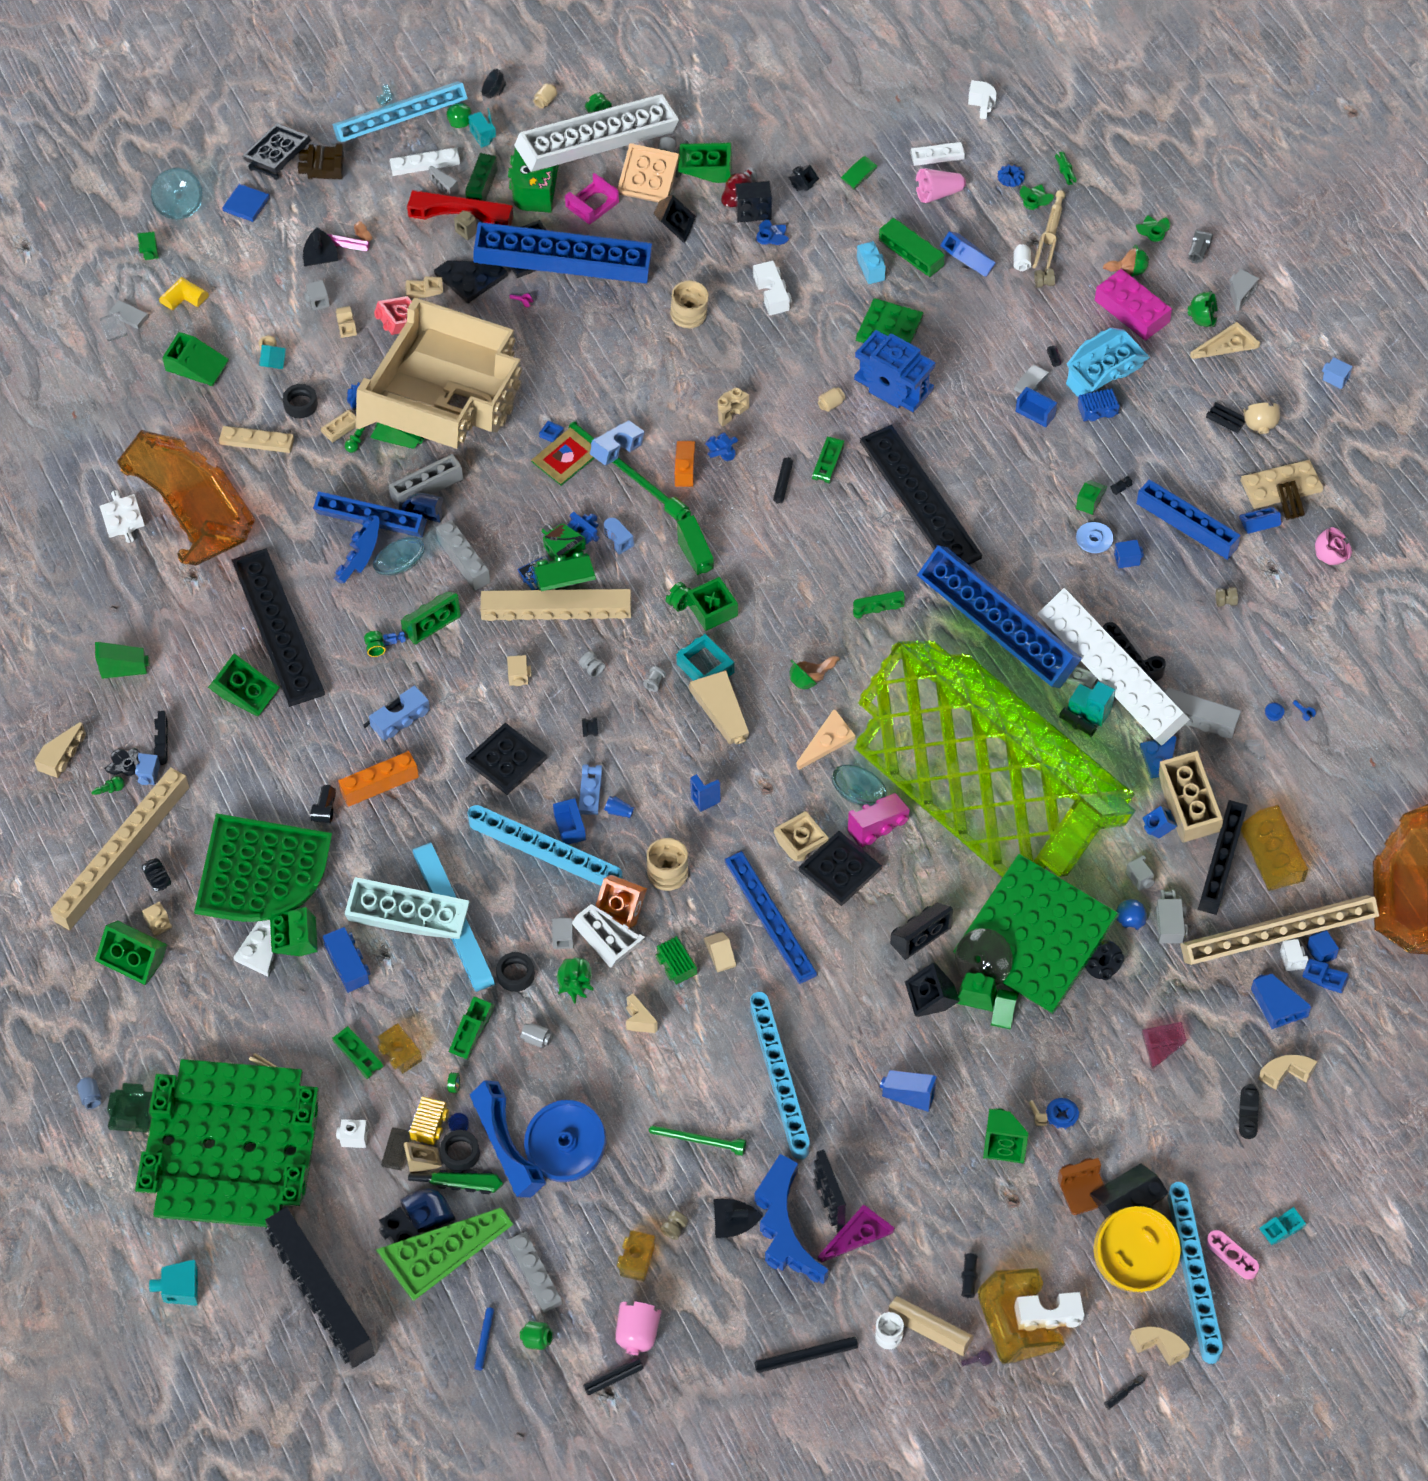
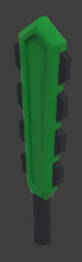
(470, 1181)

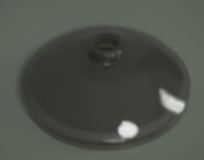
(994, 954)

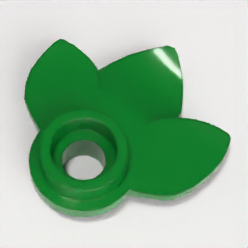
(1035, 197)
(1152, 229)

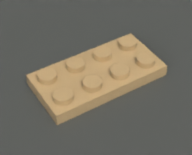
(1262, 485)

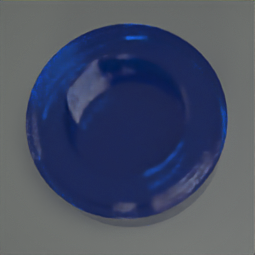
(458, 1122)

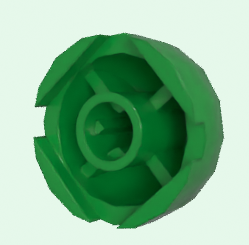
(1203, 309)

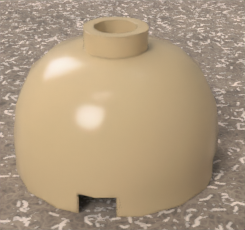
(1262, 417)

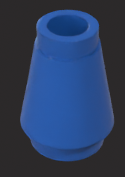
(618, 807)

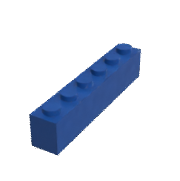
(357, 511)
(1188, 519)

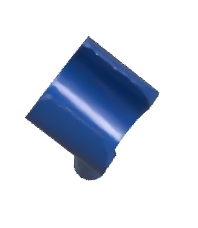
(1305, 711)

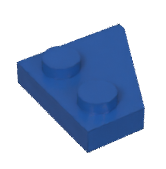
(1154, 753)

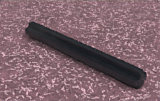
(806, 1354)

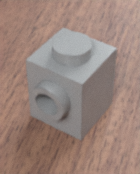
(316, 295)

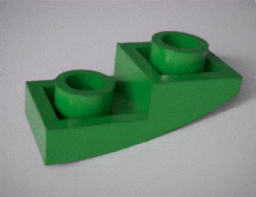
(858, 172)

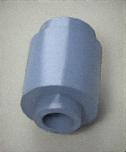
(89, 1093)

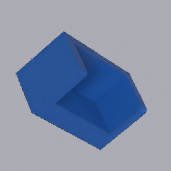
(1036, 407)
(569, 821)

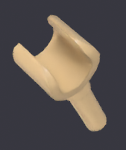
(1040, 1119)

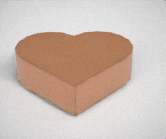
(362, 232)

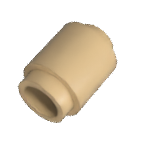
(545, 95)
(831, 399)

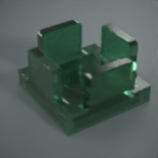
(129, 1109)

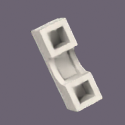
(768, 276)
(1032, 1315)

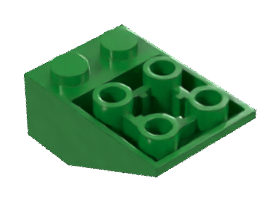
(194, 359)

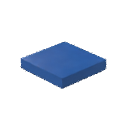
(246, 202)

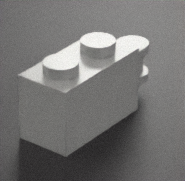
(1170, 918)

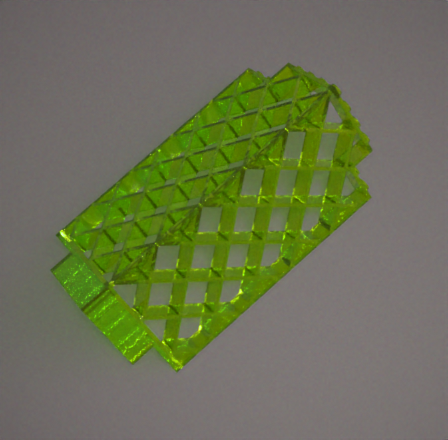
(1029, 741)

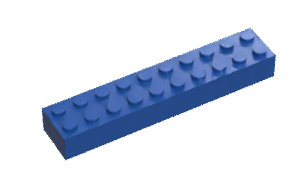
(562, 252)
(999, 617)

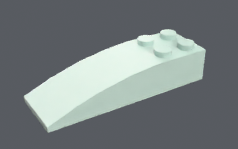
(405, 909)

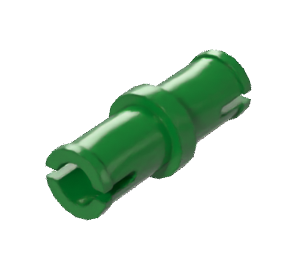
(1065, 168)

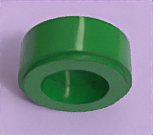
(453, 1082)

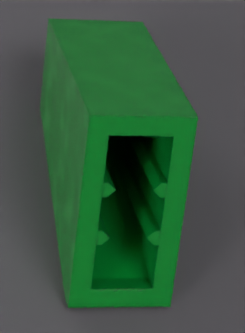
(395, 436)
(694, 545)
(120, 660)

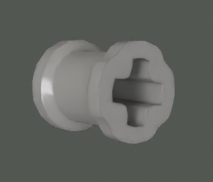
(654, 679)

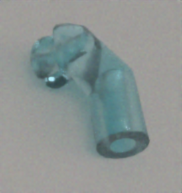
(386, 96)

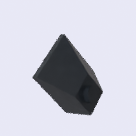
(675, 216)
(931, 991)

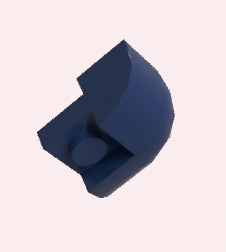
(425, 505)
(427, 1209)

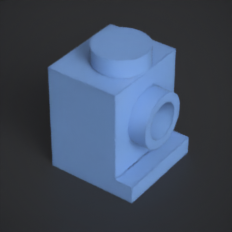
(147, 769)

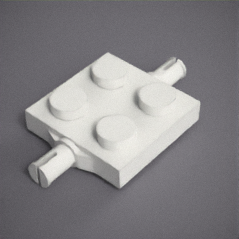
(122, 516)

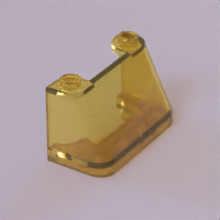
(997, 1302)

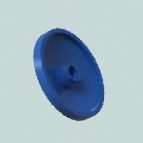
(565, 1140)

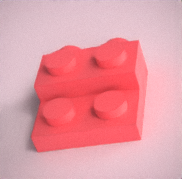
(393, 313)

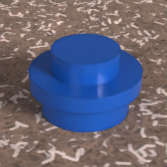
(1274, 711)

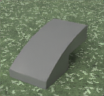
(1031, 379)

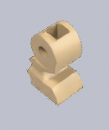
(345, 322)

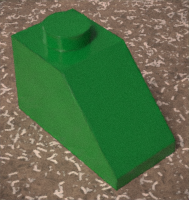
(1090, 496)

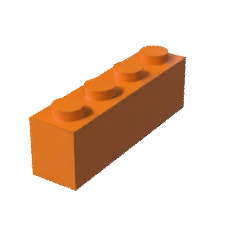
(378, 778)

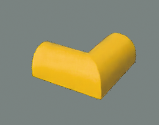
(181, 291)

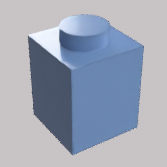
(1337, 372)

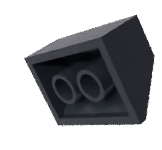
(922, 929)
(1131, 1189)

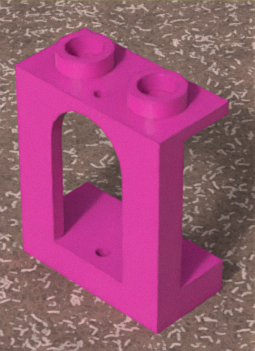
(576, 202)

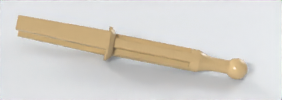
(1049, 235)

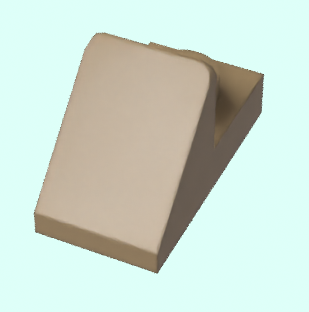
(641, 1018)

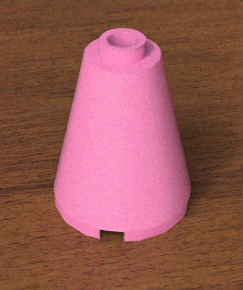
(938, 184)

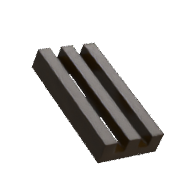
(1286, 485)

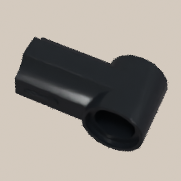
(323, 808)

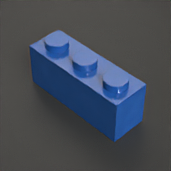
(346, 959)

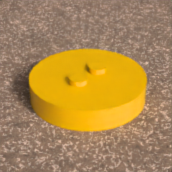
(1137, 1249)

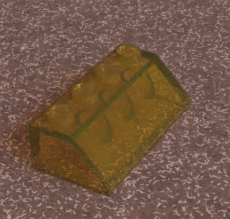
(1274, 848)

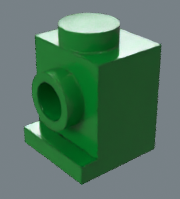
(148, 245)

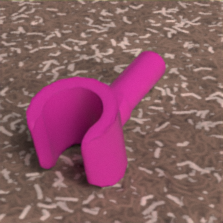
(526, 299)

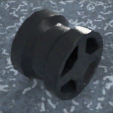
(589, 727)

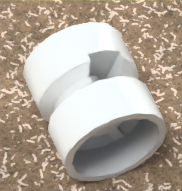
(889, 1330)

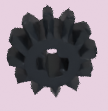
(156, 874)

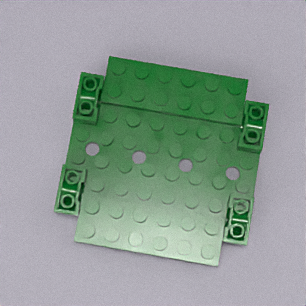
(234, 1109)

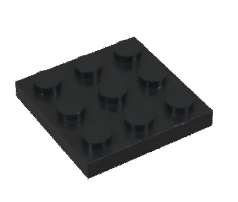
(276, 148)
(506, 758)
(840, 868)
(831, 1193)

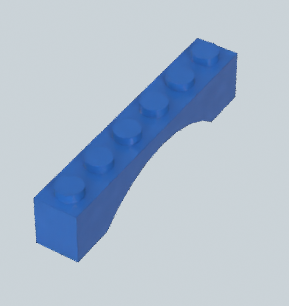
(491, 1107)

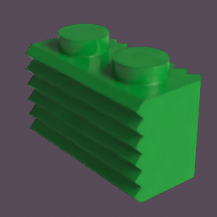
(676, 960)

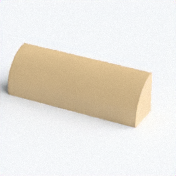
(931, 1326)

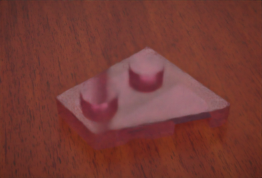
(1163, 1041)

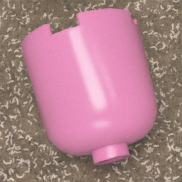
(637, 1327)

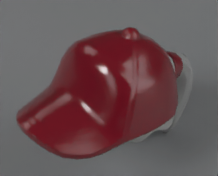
(728, 195)

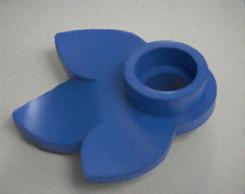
(771, 234)

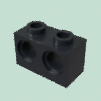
(403, 1231)

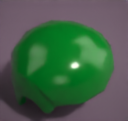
(458, 115)

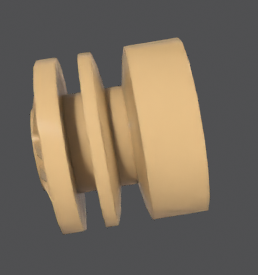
(689, 304)
(667, 864)

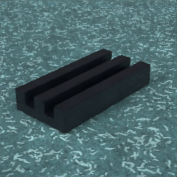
(1227, 415)

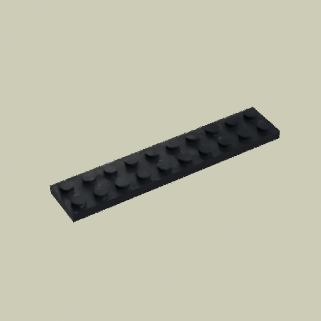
(918, 494)
(278, 627)

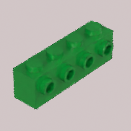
(911, 247)

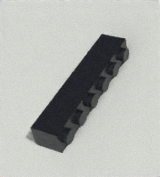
(1222, 857)

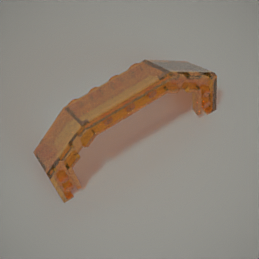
(194, 491)
(1402, 884)

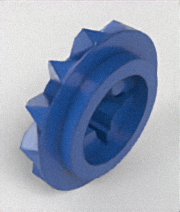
(1007, 180)
(1062, 1105)

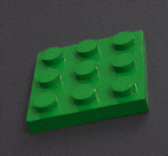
(890, 319)

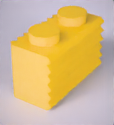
(428, 1121)

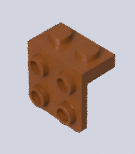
(1078, 1182)

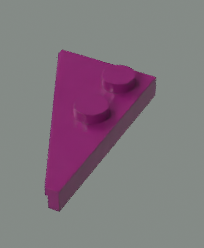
(858, 1231)

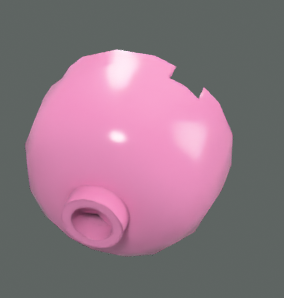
(1331, 547)

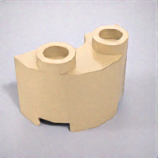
(732, 402)

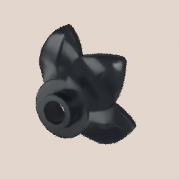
(123, 762)

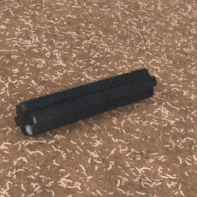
(783, 480)
(613, 1376)

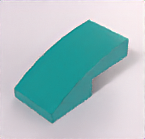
(1283, 1226)

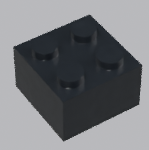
(753, 201)

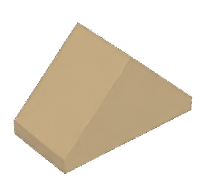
(720, 951)
(421, 1157)

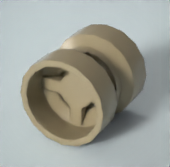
(1044, 278)
(1226, 596)
(674, 1225)

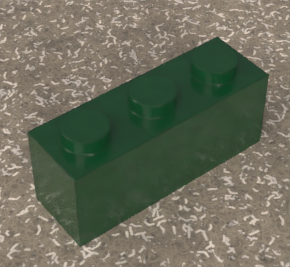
(482, 177)

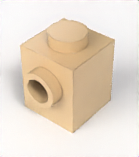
(518, 670)

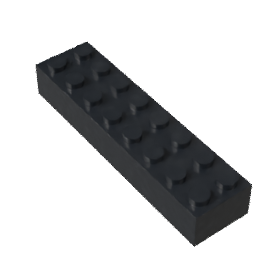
(319, 1288)

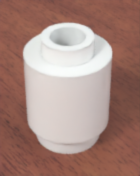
(1022, 257)

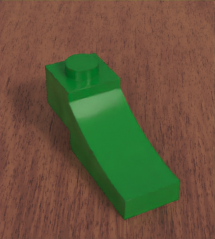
(471, 1027)

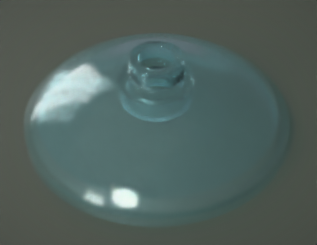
(175, 182)
(399, 556)
(858, 785)

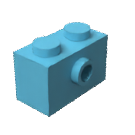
(871, 262)

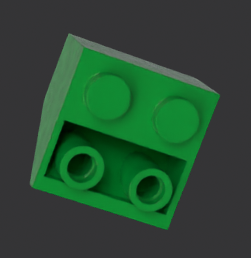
(294, 933)

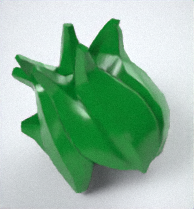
(574, 977)

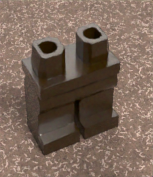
(322, 161)

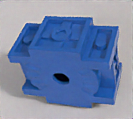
(894, 370)

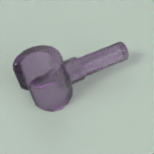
(983, 1356)

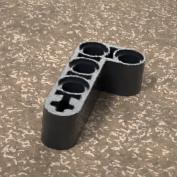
(1148, 664)

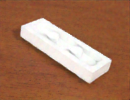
(937, 153)

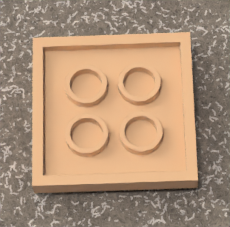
(648, 173)

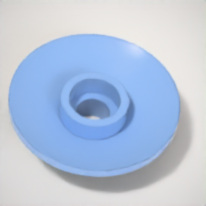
(1094, 531)

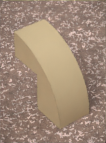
(1277, 1069)
(1170, 1345)

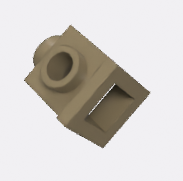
(465, 221)

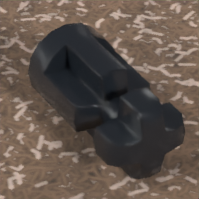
(1054, 355)
(1120, 486)

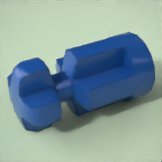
(392, 638)

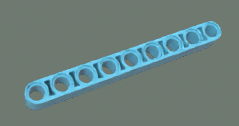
(537, 842)
(467, 945)
(779, 1083)
(1195, 1281)

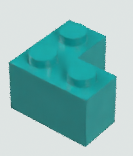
(1092, 704)

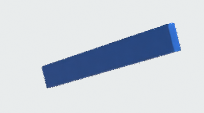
(770, 917)

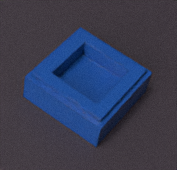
(551, 431)

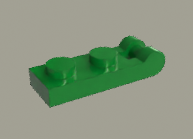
(828, 459)
(878, 603)
(357, 1052)

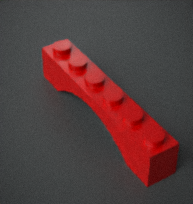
(427, 205)

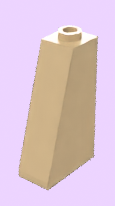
(720, 704)

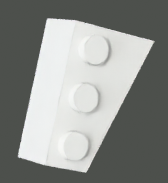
(606, 935)

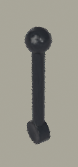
(251, 167)

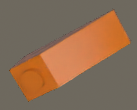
(684, 463)

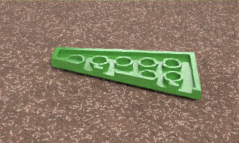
(433, 1255)

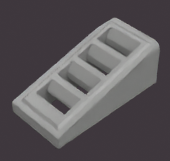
(444, 182)

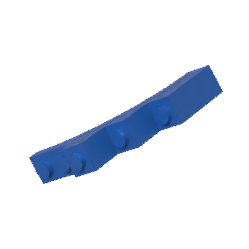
(775, 1224)

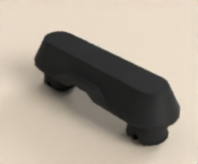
(1248, 1111)

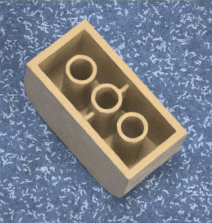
(1189, 797)

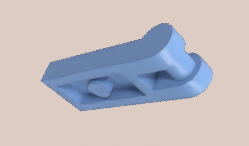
(590, 790)

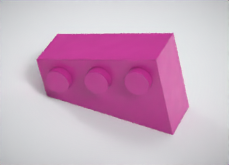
(877, 820)

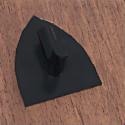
(319, 249)
(733, 1217)

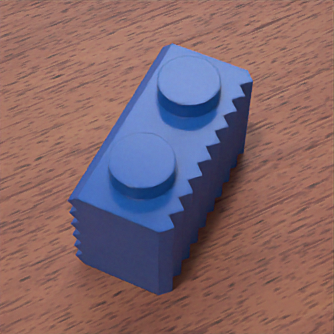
(1098, 405)

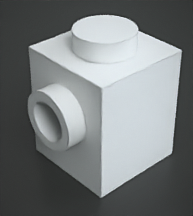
(352, 1133)

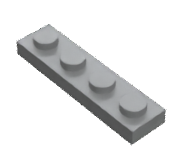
(534, 1272)

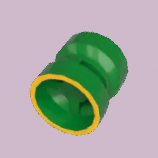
(374, 643)

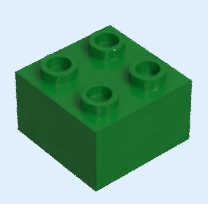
(712, 604)

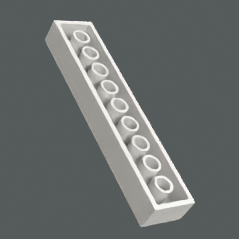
(596, 132)
(1113, 666)

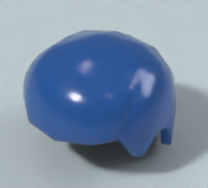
(1131, 914)

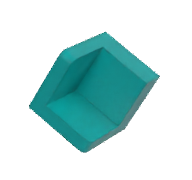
(272, 357)

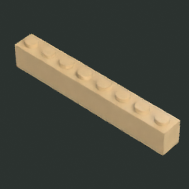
(556, 604)

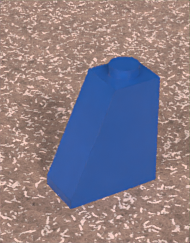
(1278, 1001)
(909, 1088)

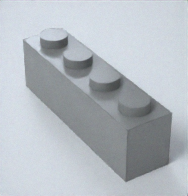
(427, 480)
(463, 555)
(1206, 714)

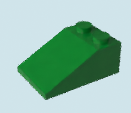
(706, 161)
(243, 686)

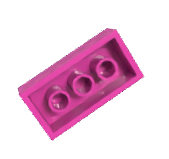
(1133, 304)

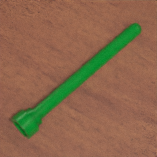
(737, 1146)

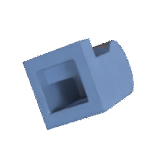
(619, 534)

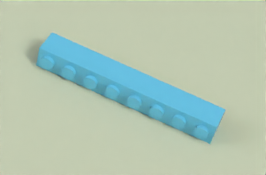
(399, 111)

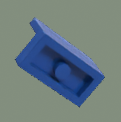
(704, 795)

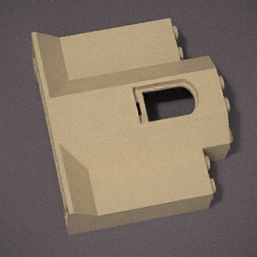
(432, 360)

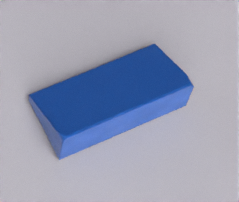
(1260, 519)

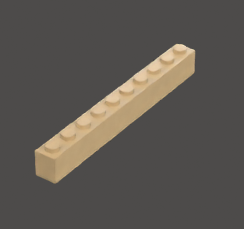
(119, 849)
(1279, 929)

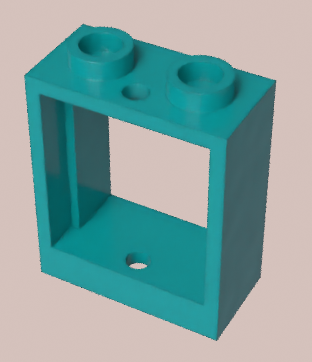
(697, 645)

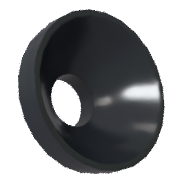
(493, 84)

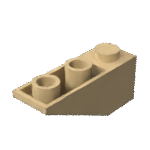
(57, 753)

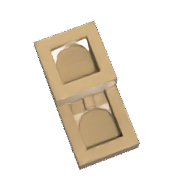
(419, 289)

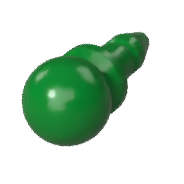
(352, 444)
(115, 784)

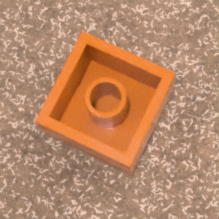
(621, 900)

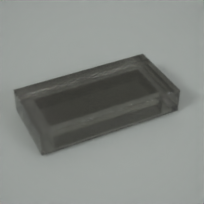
(395, 1152)

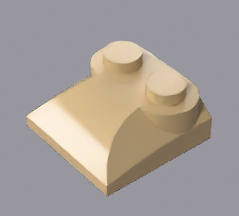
(800, 836)

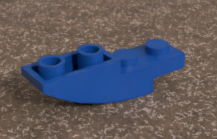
(363, 543)

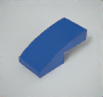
(1322, 975)

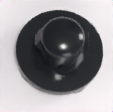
(1105, 960)

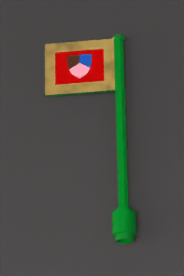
(572, 453)

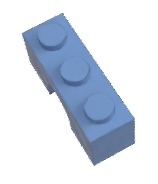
(607, 446)
(388, 723)

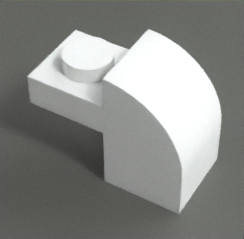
(982, 95)

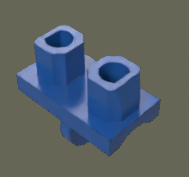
(721, 446)
(586, 524)

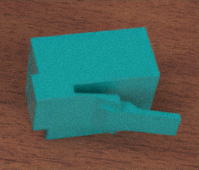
(481, 129)

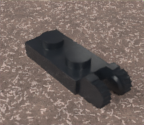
(161, 739)

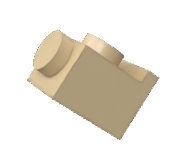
(156, 919)

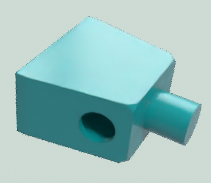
(178, 1283)

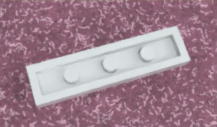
(423, 161)

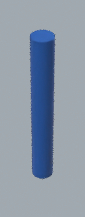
(484, 1339)

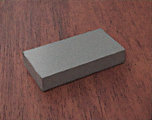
(130, 314)

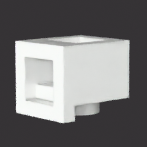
(1293, 955)

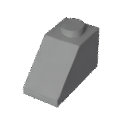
(1242, 288)

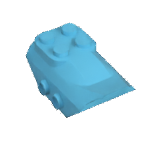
(1104, 359)

